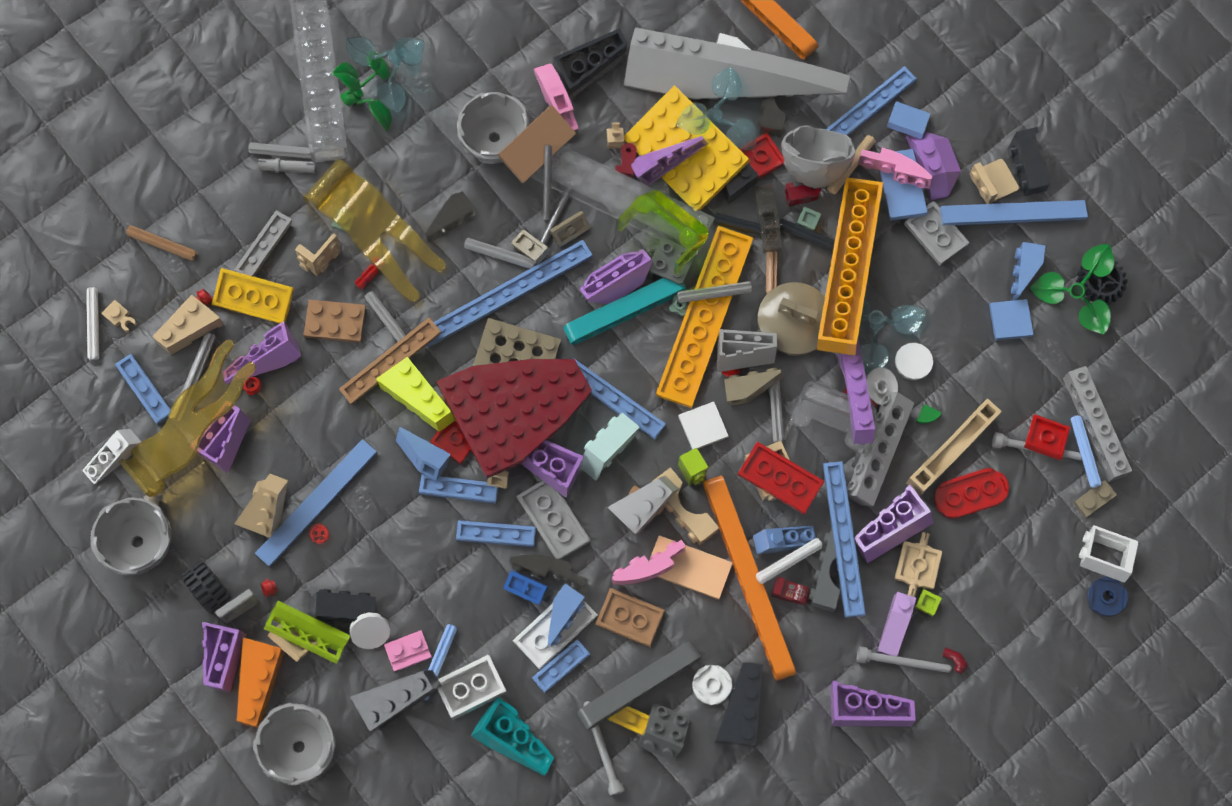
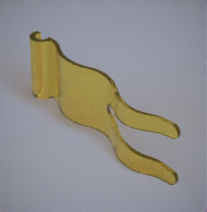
(364, 216)
(181, 435)

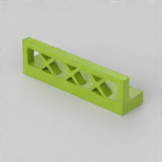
(308, 628)

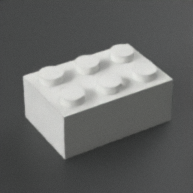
(471, 687)

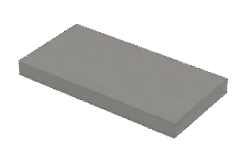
(553, 520)

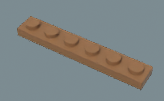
(406, 347)

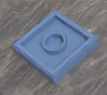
(908, 120)
(1011, 319)

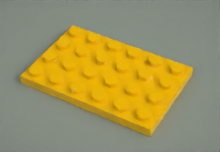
(705, 171)

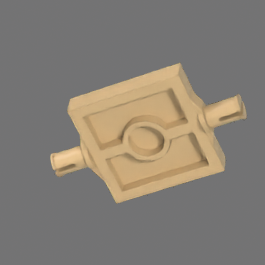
(918, 565)

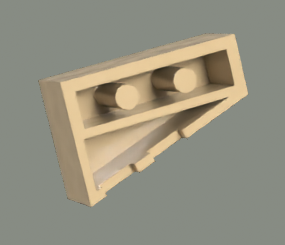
(186, 325)
(265, 508)

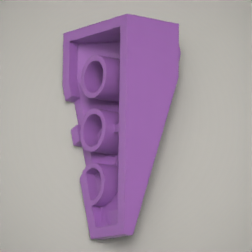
(273, 352)

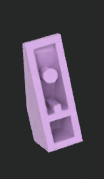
(896, 624)

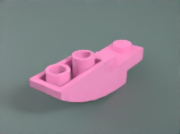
(555, 93)
(903, 168)
(643, 570)

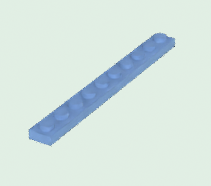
(511, 290)

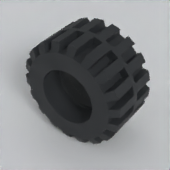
(206, 587)

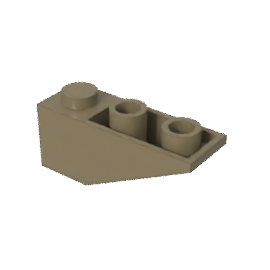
(746, 388)

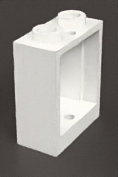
(1115, 541)

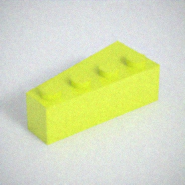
(412, 390)

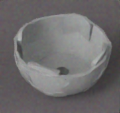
(489, 116)
(817, 155)
(118, 528)
(280, 733)

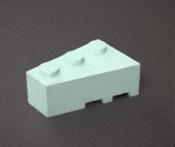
(608, 444)

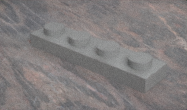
(264, 244)

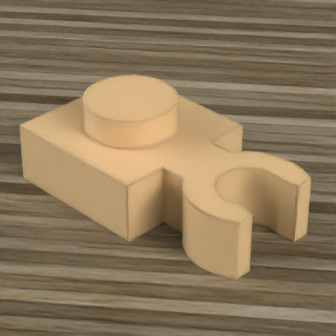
(118, 315)

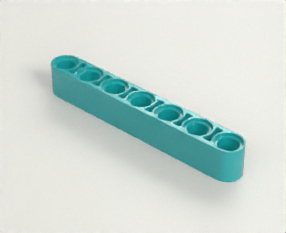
(621, 310)

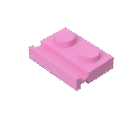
(407, 651)

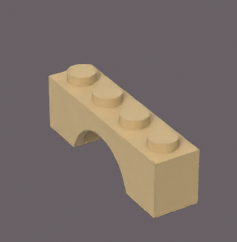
(699, 526)

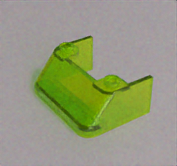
(692, 231)

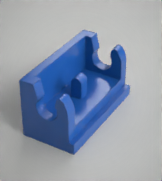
(525, 587)

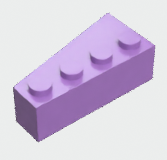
(555, 466)
(868, 708)

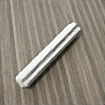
(92, 324)
(788, 561)

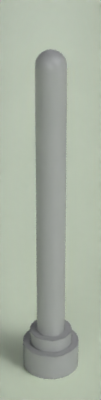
(1000, 440)
(864, 655)
(615, 786)

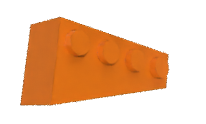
(257, 678)

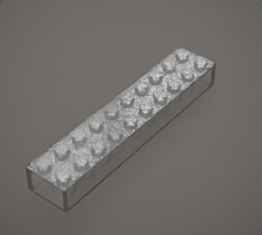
(319, 87)
(611, 192)

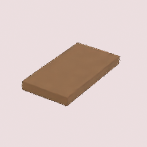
(526, 151)

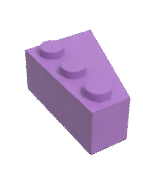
(224, 438)
(221, 655)

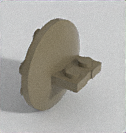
(795, 315)

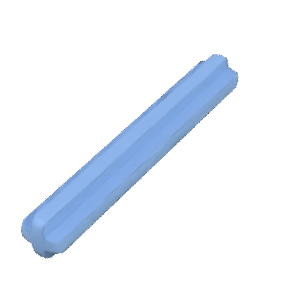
(1085, 451)
(442, 649)

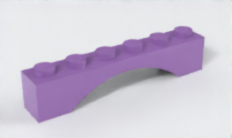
(859, 402)

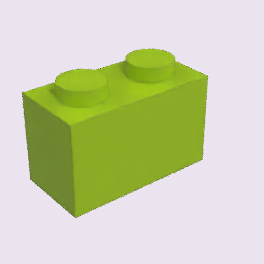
(693, 467)

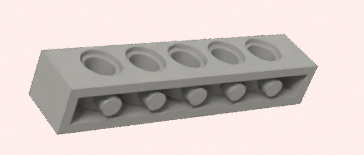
(1097, 424)
(888, 430)

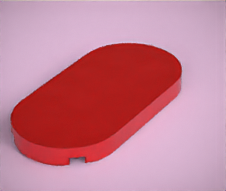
(971, 493)

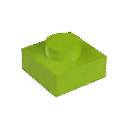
(928, 602)

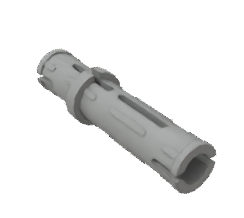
(289, 166)

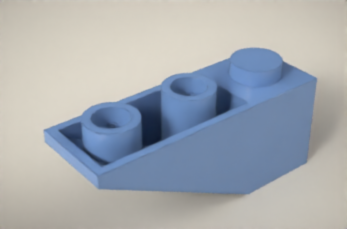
(1029, 261)
(424, 455)
(783, 539)
(564, 608)

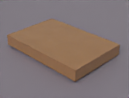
(630, 617)

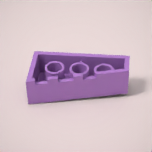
(894, 525)

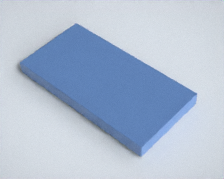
(903, 199)

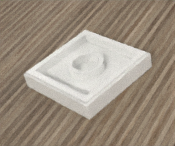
(703, 426)

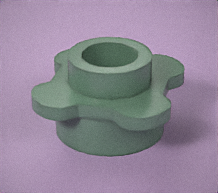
(676, 309)

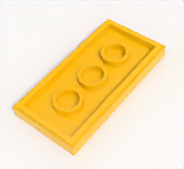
(253, 296)

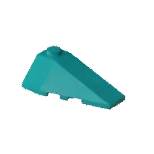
(508, 735)

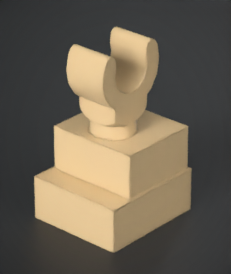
(615, 136)
(499, 480)

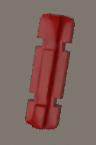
(366, 276)

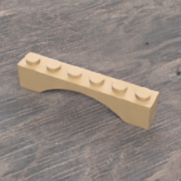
(953, 447)

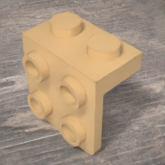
(993, 180)
(318, 262)

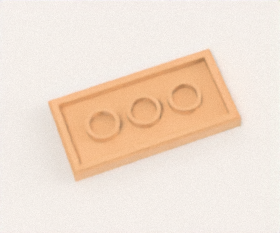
(695, 569)

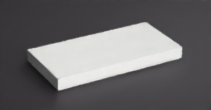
(534, 638)

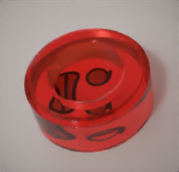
(319, 533)

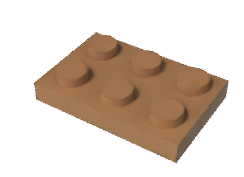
(334, 321)

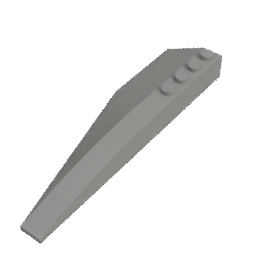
(666, 60)

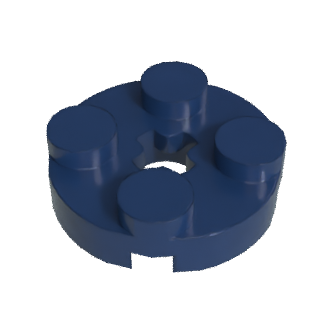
(1098, 603)

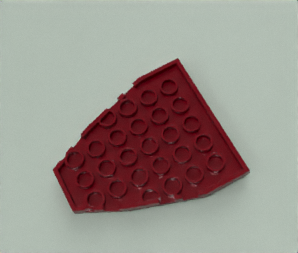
(513, 407)

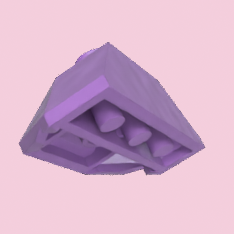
(938, 159)
(617, 277)

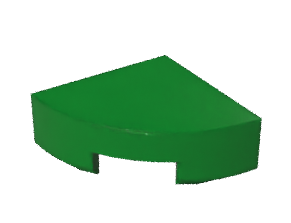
(927, 415)

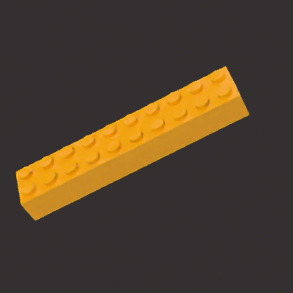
(850, 266)

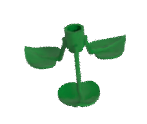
(349, 77)
(1051, 288)

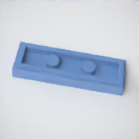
(561, 666)

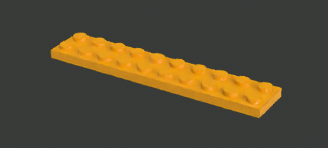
(703, 319)

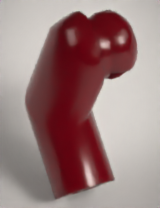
(958, 659)

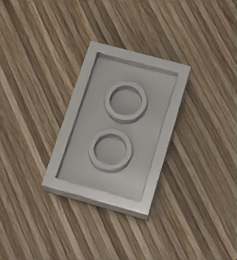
(938, 240)

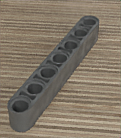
(639, 685)

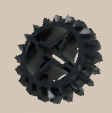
(1116, 283)

